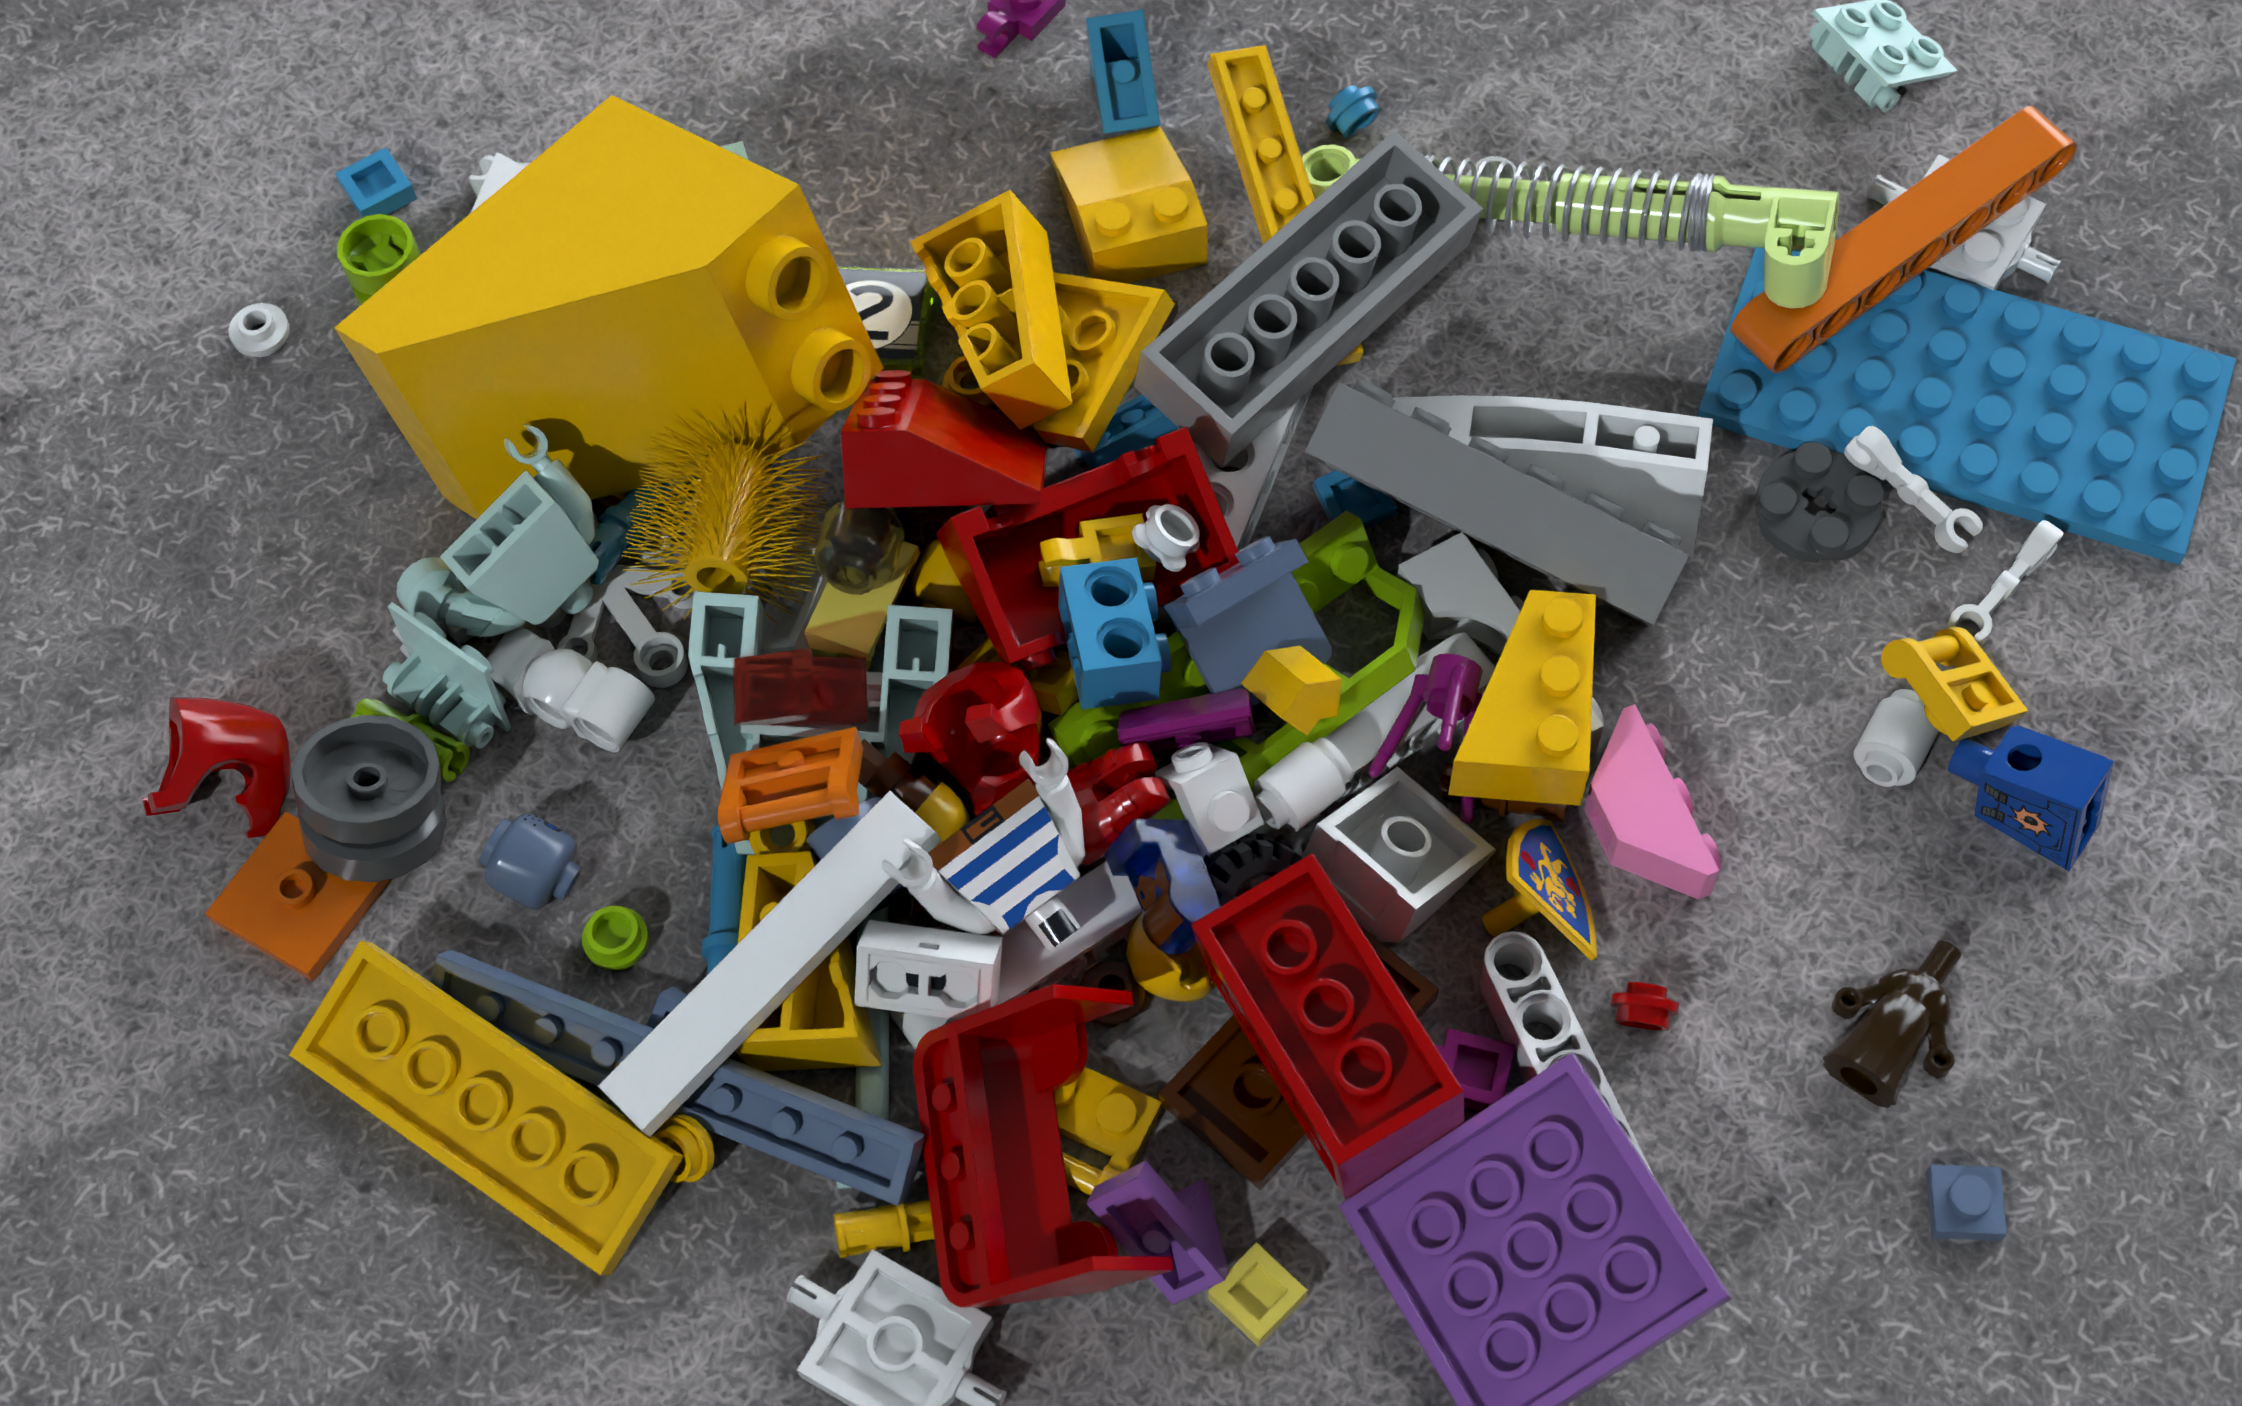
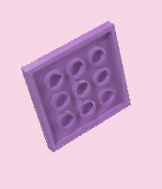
(1534, 1247)

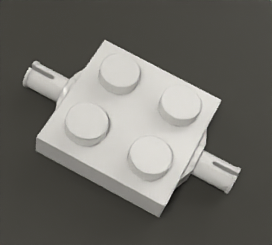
(1993, 250)
(893, 1340)

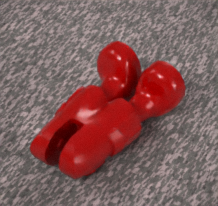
(1114, 793)

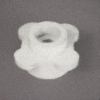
(1168, 535)

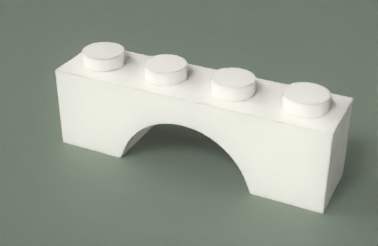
(1464, 595)

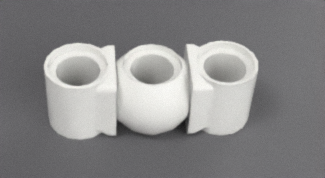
(569, 689)

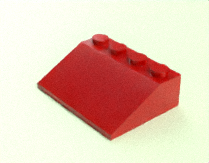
(935, 448)

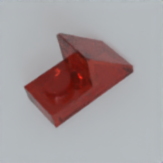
(799, 689)

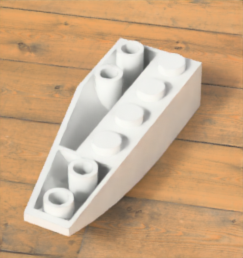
(1630, 456)

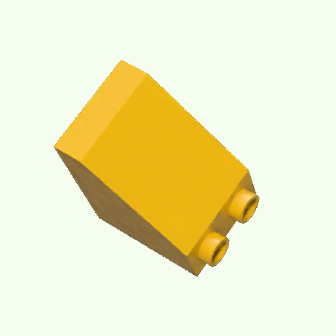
(606, 300)

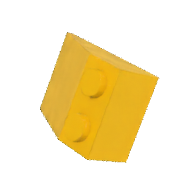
(1132, 206)

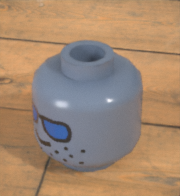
(530, 861)

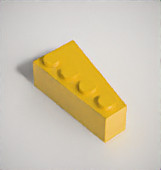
(1003, 303)

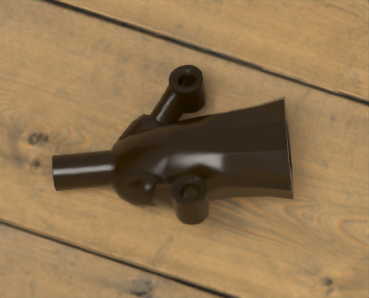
(1887, 1039)

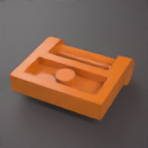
(791, 784)

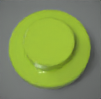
(615, 938)

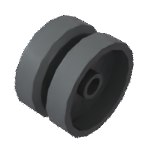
(369, 798)

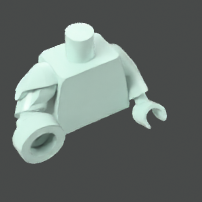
(516, 558)

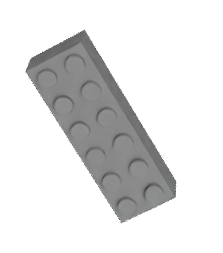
(1306, 298)
(1496, 503)

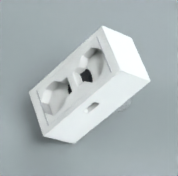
(927, 970)

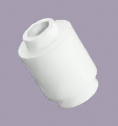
(1895, 740)
(1302, 784)

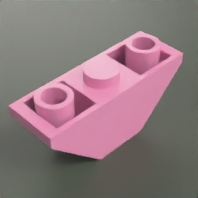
(1646, 813)

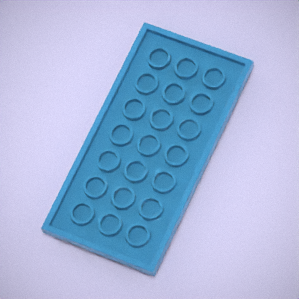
(2000, 406)

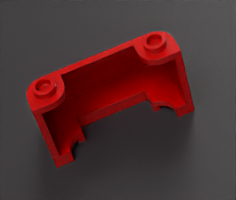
(1000, 550)

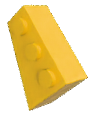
(1537, 708)
(818, 1020)

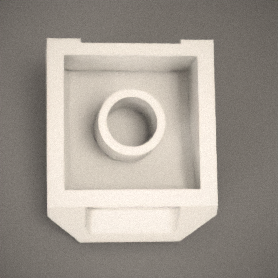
(1396, 855)

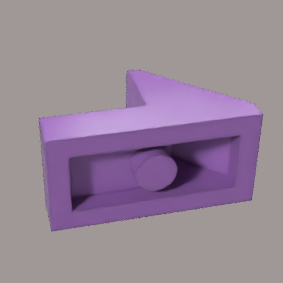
(1163, 1223)

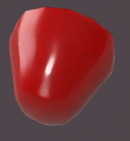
(977, 728)
(225, 735)

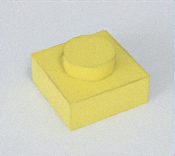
(1258, 1294)

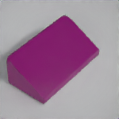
(1189, 721)

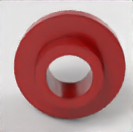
(1644, 1006)

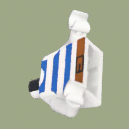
(1007, 860)

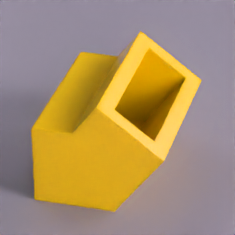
(1295, 686)

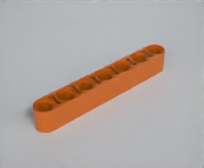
(1911, 235)

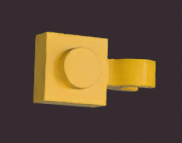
(1096, 542)

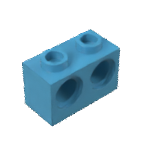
(1112, 633)

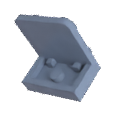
(1245, 611)

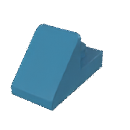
(1122, 71)

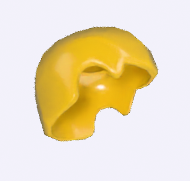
(1167, 975)

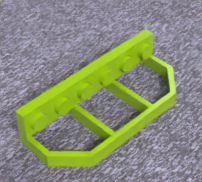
(1337, 560)

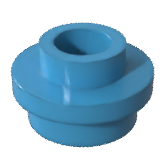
(1352, 110)

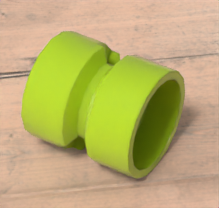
(375, 252)

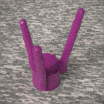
(1450, 696)

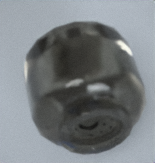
(858, 548)

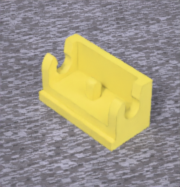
(853, 623)

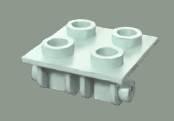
(1877, 49)
(445, 681)

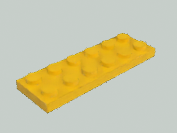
(486, 1107)

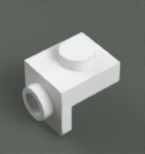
(1212, 794)

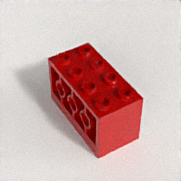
(1329, 1025)

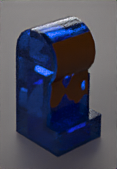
(1166, 879)

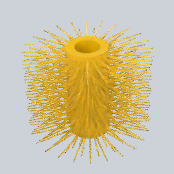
(726, 517)

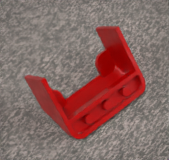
(999, 1153)

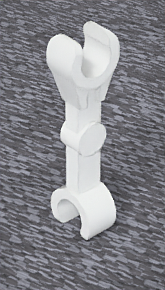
(1877, 456)
(2032, 555)

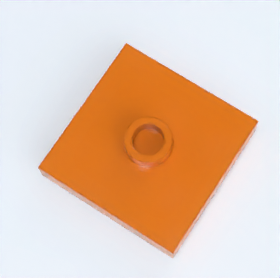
(290, 904)

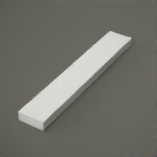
(766, 966)

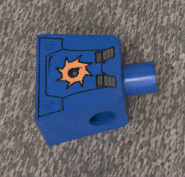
(2037, 790)

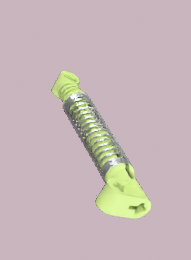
(1696, 212)

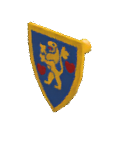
(1544, 883)

